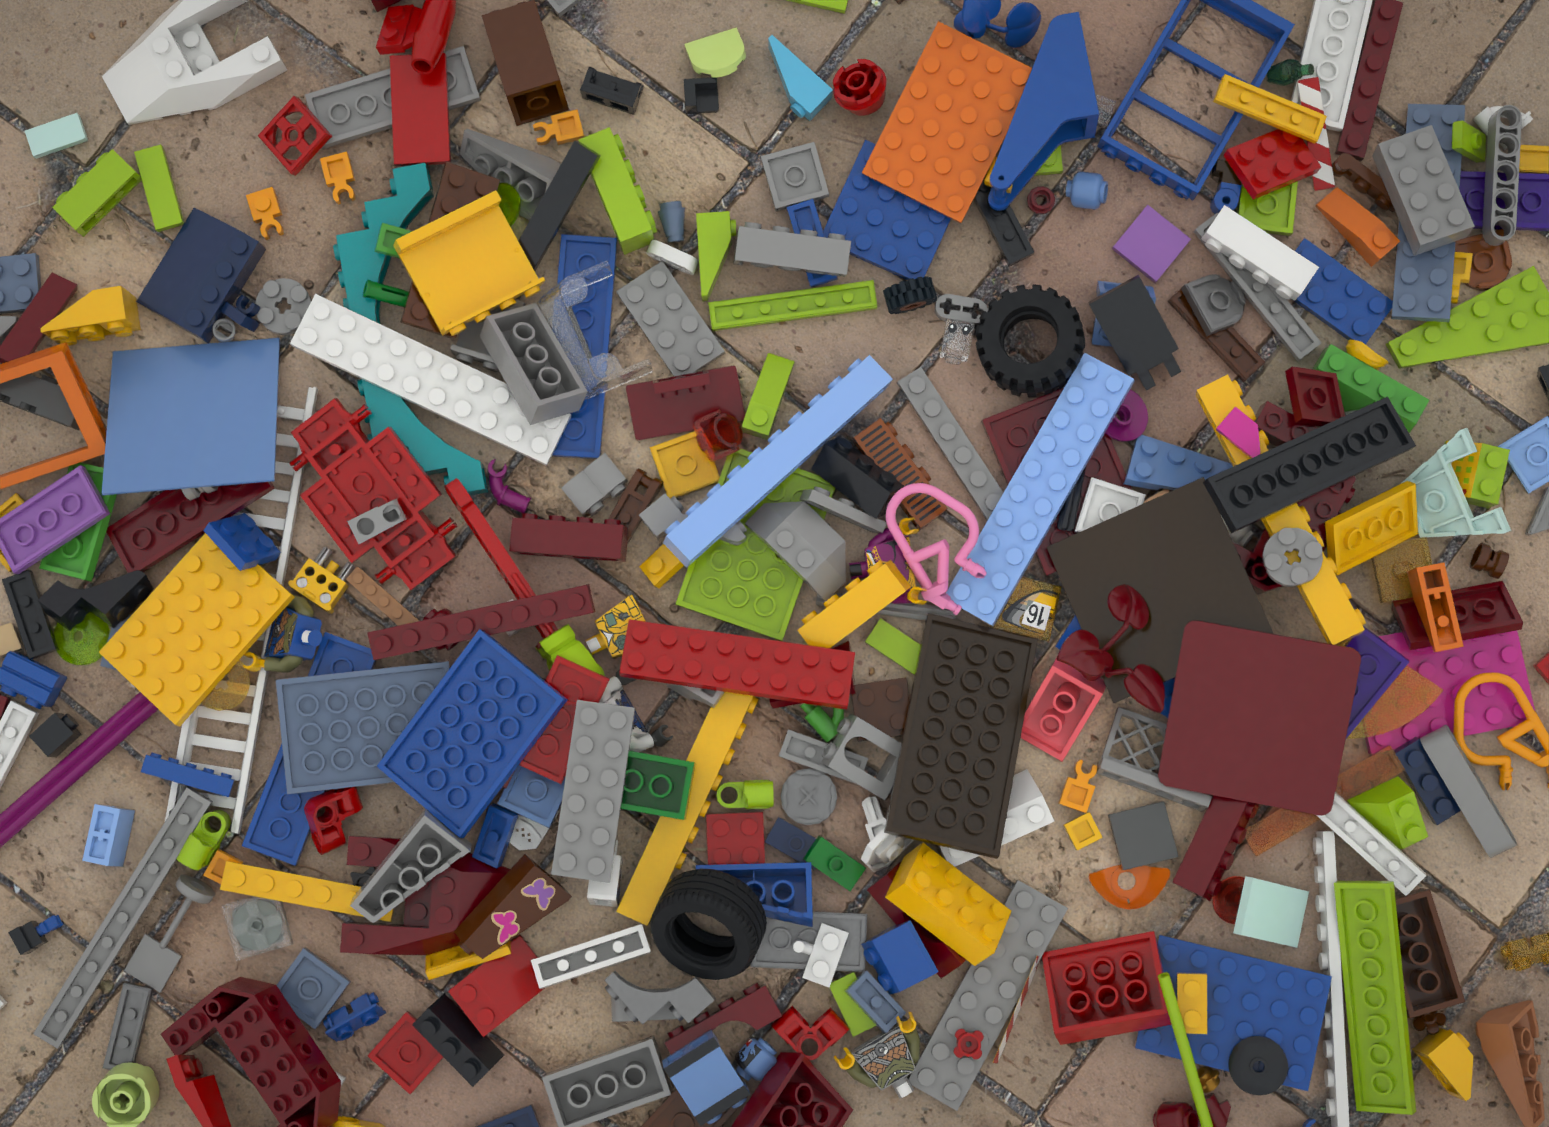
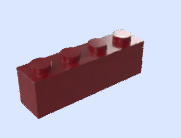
(568, 538)
(1214, 846)

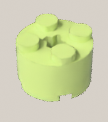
(123, 1081)

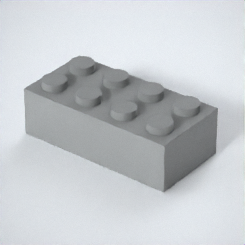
(1423, 190)
(533, 363)
(607, 1084)

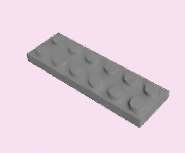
(365, 103)
(593, 791)

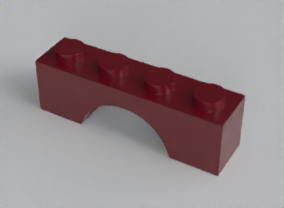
(941, 954)
(754, 1008)

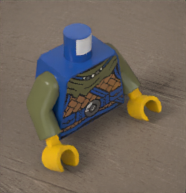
(290, 639)

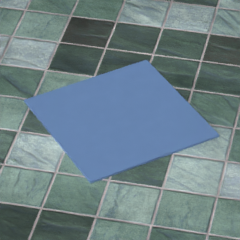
(192, 416)

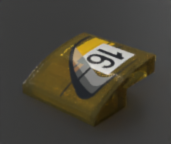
(1030, 609)

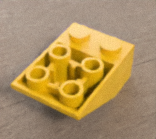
(96, 316)

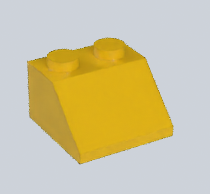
(1449, 1061)

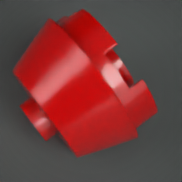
(860, 87)

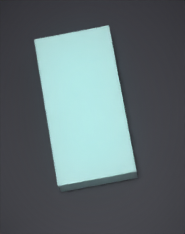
(56, 135)

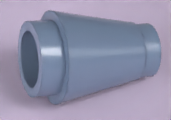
(672, 219)

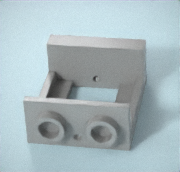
(835, 756)

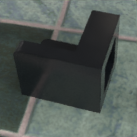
(701, 95)

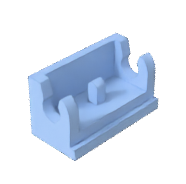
(108, 835)

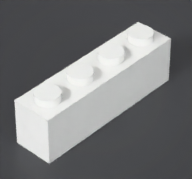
(1259, 253)
(590, 956)

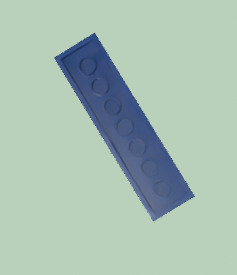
(577, 252)
(279, 821)

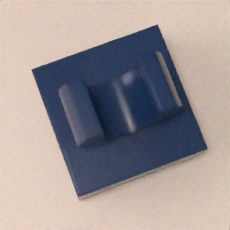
(241, 315)

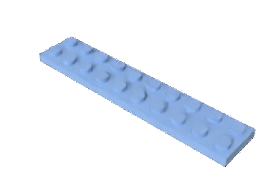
(1040, 487)

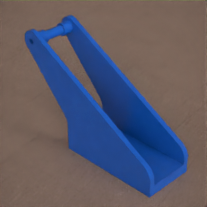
(1053, 109)

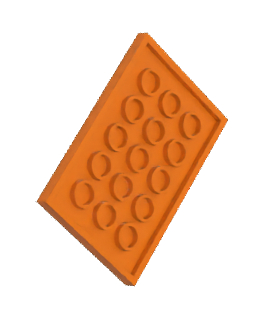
(948, 122)

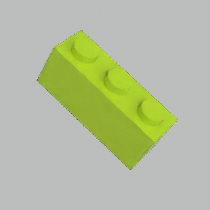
(97, 192)

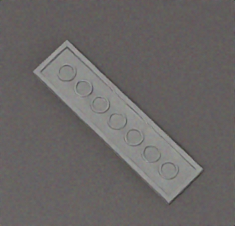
(987, 996)

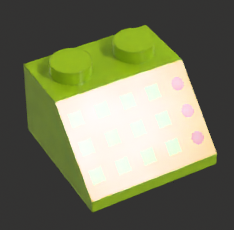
(1482, 474)

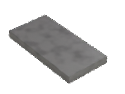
(777, 944)

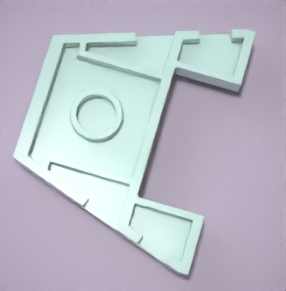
(1441, 501)

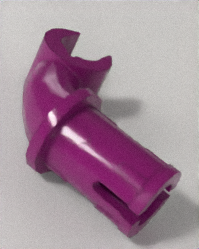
(502, 493)

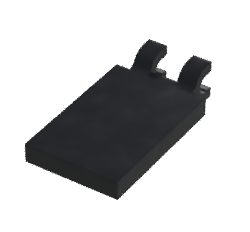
(1136, 330)

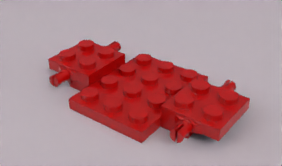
(367, 475)

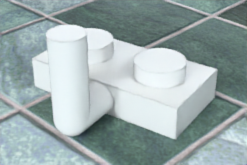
(823, 954)

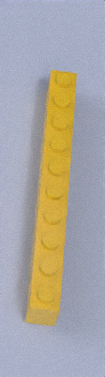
(1324, 594)
(670, 835)

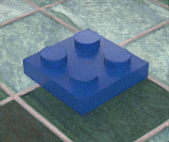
(242, 541)

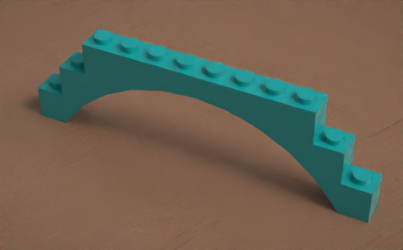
(359, 263)

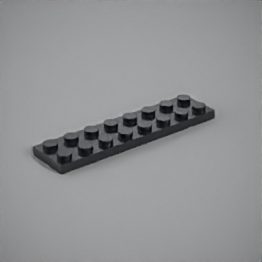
(1308, 464)

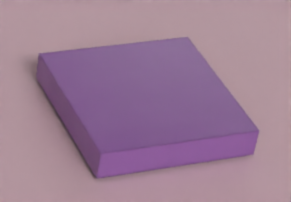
(1151, 243)

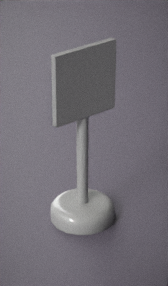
(152, 959)

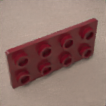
(678, 401)

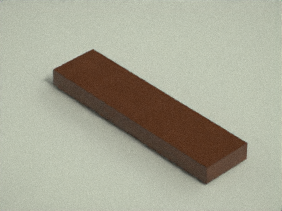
(1226, 344)

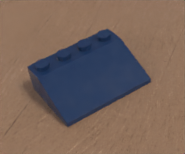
(201, 274)

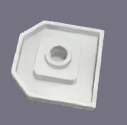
(882, 846)

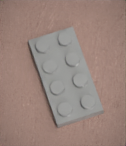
(670, 321)

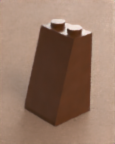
(525, 62)

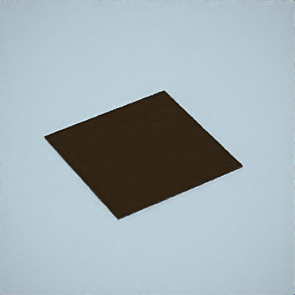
(1178, 562)

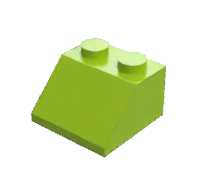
(1392, 811)

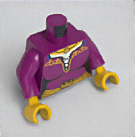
(885, 548)

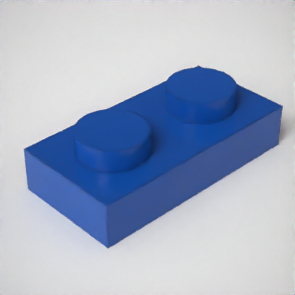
(495, 835)

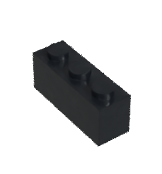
(856, 476)
(458, 1040)

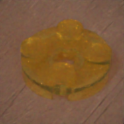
(232, 696)

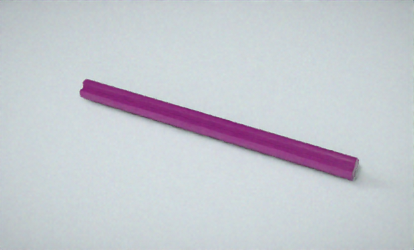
(74, 766)

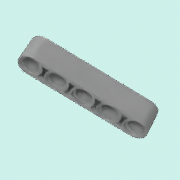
(1507, 163)
(1468, 791)

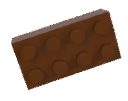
(1425, 956)

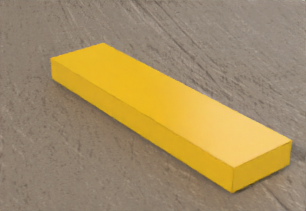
(1269, 108)

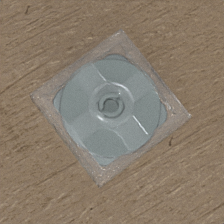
(256, 926)

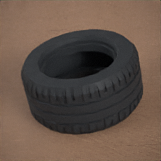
(699, 951)

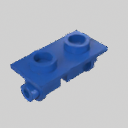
(342, 1024)

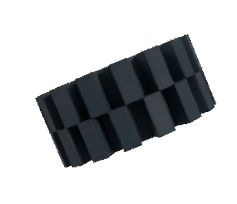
(910, 295)

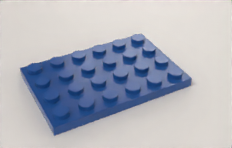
(471, 733)
(1245, 1001)

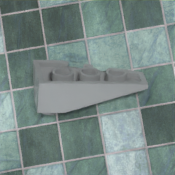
(519, 167)

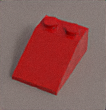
(498, 987)

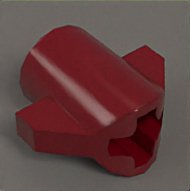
(1218, 1111)

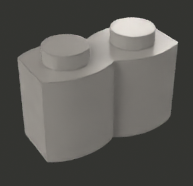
(594, 485)

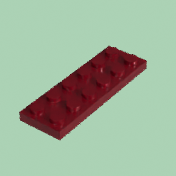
(174, 521)

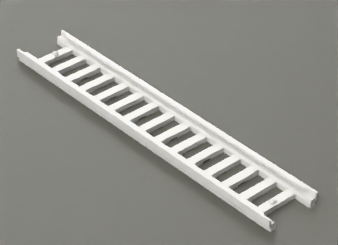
(188, 737)

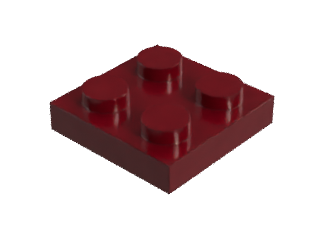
(1314, 396)

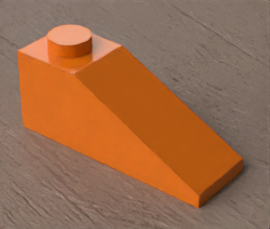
(1358, 226)
(1436, 606)

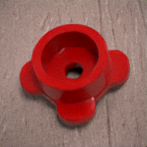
(972, 1051)

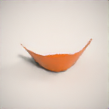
(1147, 886)

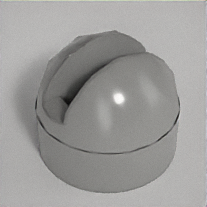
(226, 325)

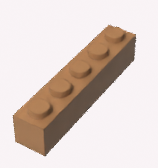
(380, 597)

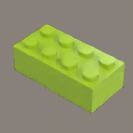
(619, 196)

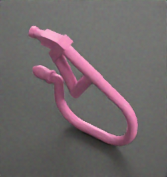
(936, 590)

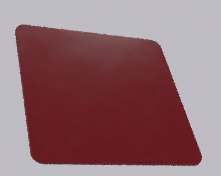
(1259, 717)

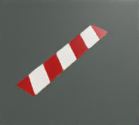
(1311, 98)
(1016, 1011)

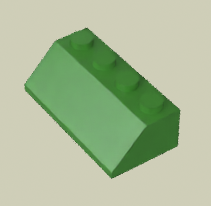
(1364, 385)

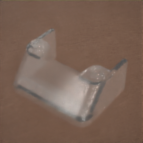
(597, 372)

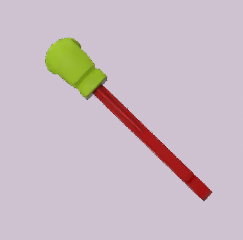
(555, 640)

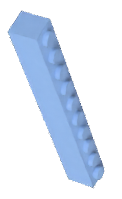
(777, 461)

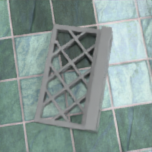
(1135, 775)

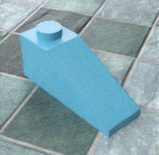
(802, 86)

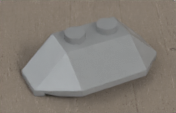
(803, 544)

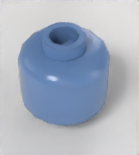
(1087, 190)

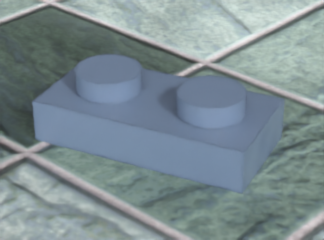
(875, 1001)

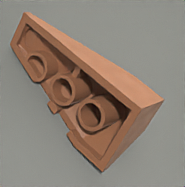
(1508, 1045)

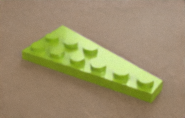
(1492, 322)

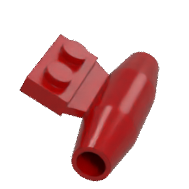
(418, 28)

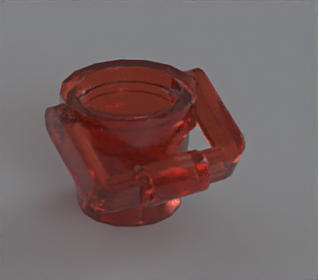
(719, 435)

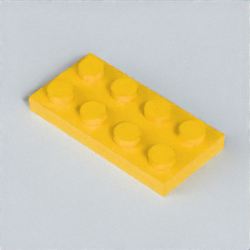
(1372, 527)

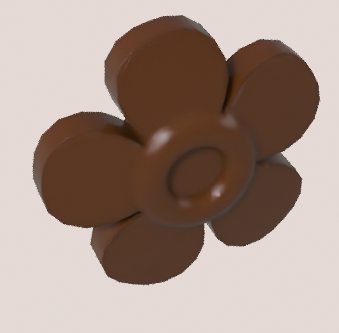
(1431, 1021)

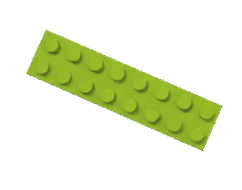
(1375, 996)

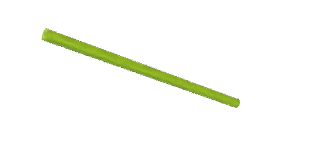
(1185, 1049)

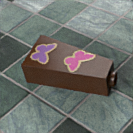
(510, 908)

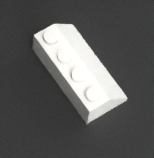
(1025, 814)

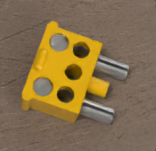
(321, 593)

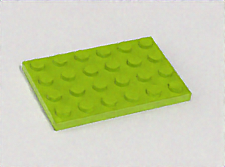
(749, 581)

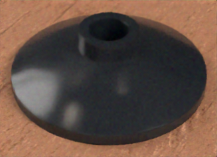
(1258, 1049)

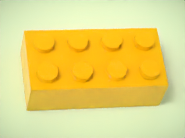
(948, 904)

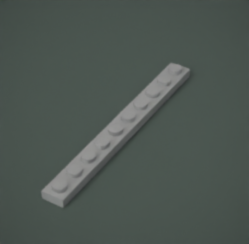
(122, 918)

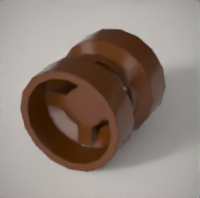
(1489, 560)

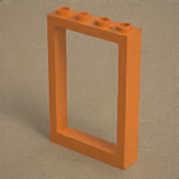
(78, 399)

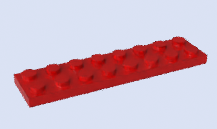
(737, 664)

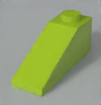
(714, 244)
(767, 396)

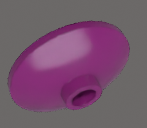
(1132, 419)

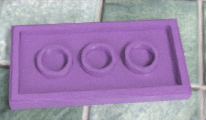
(50, 519)

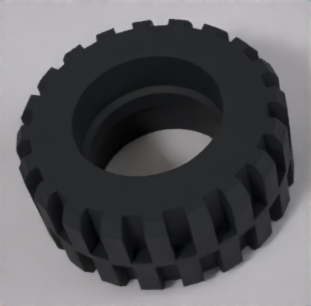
(1021, 306)

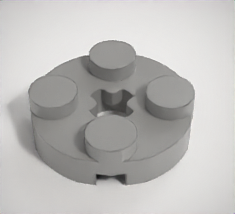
(274, 293)
(1276, 562)

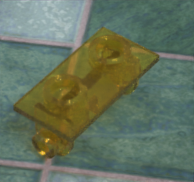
(1522, 957)

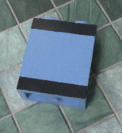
(705, 1078)

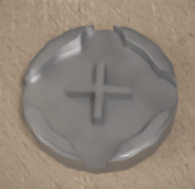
(808, 796)

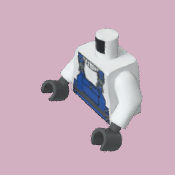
(640, 737)

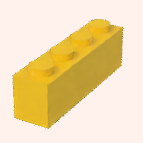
(854, 607)

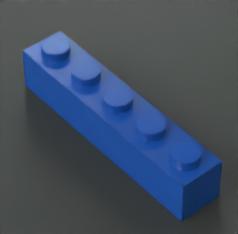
(187, 774)

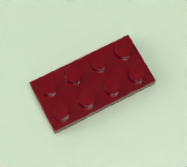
(1479, 610)

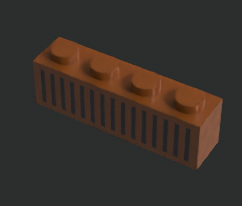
(881, 445)

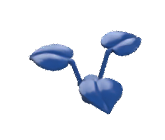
(1021, 21)

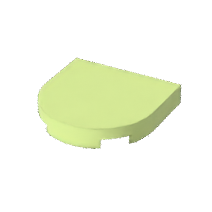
(717, 53)

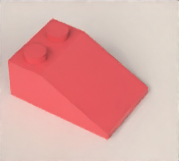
(1060, 709)

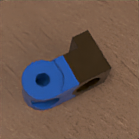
(1227, 189)

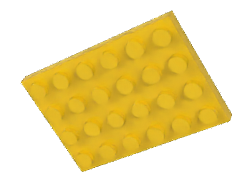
(194, 628)

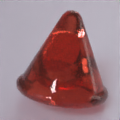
(1228, 899)

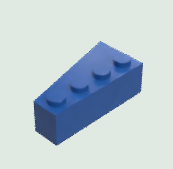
(781, 888)

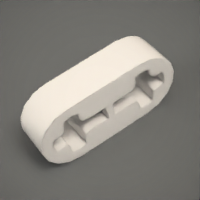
(672, 257)

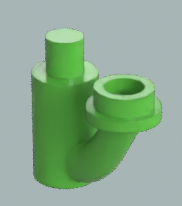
(821, 721)

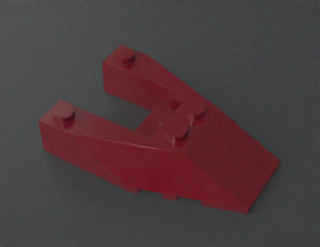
(429, 913)

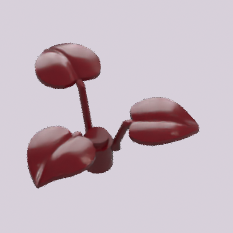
(1083, 651)

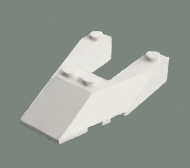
(178, 70)

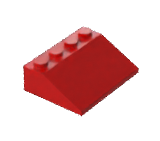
(1105, 988)

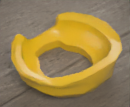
(1365, 354)

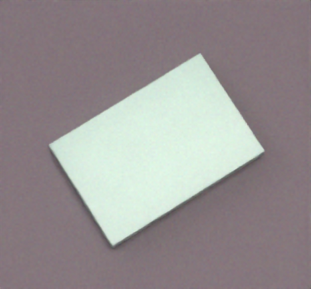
(1271, 912)

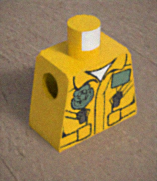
(614, 627)

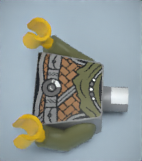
(886, 1058)

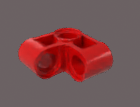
(327, 829)
(824, 1030)

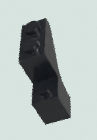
(108, 601)

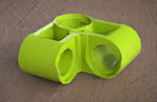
(750, 794)
(204, 841)

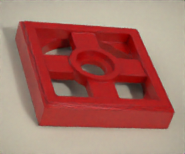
(268, 135)

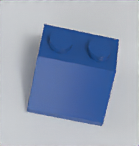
(899, 957)

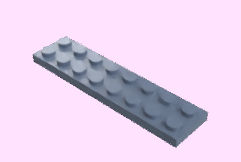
(1426, 279)

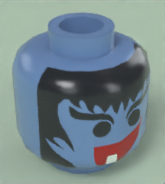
(755, 1059)

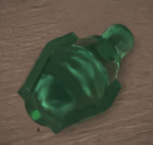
(1288, 72)

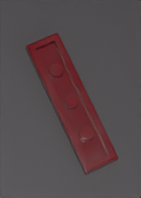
(44, 307)

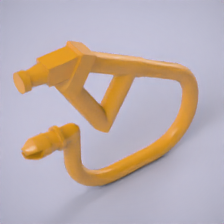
(1507, 738)

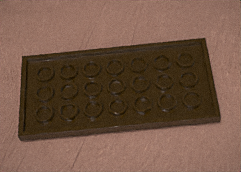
(961, 736)

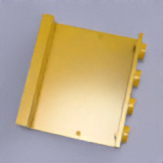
(467, 264)

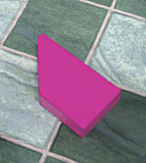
(1241, 432)

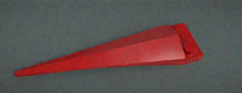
(198, 1092)

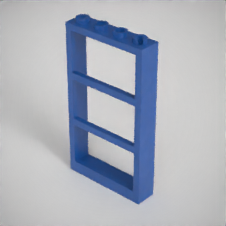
(1243, 11)

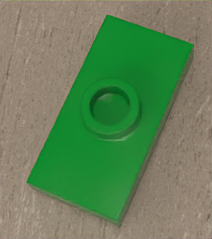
(834, 863)

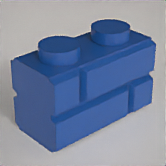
(31, 680)

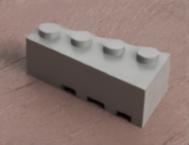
(792, 250)

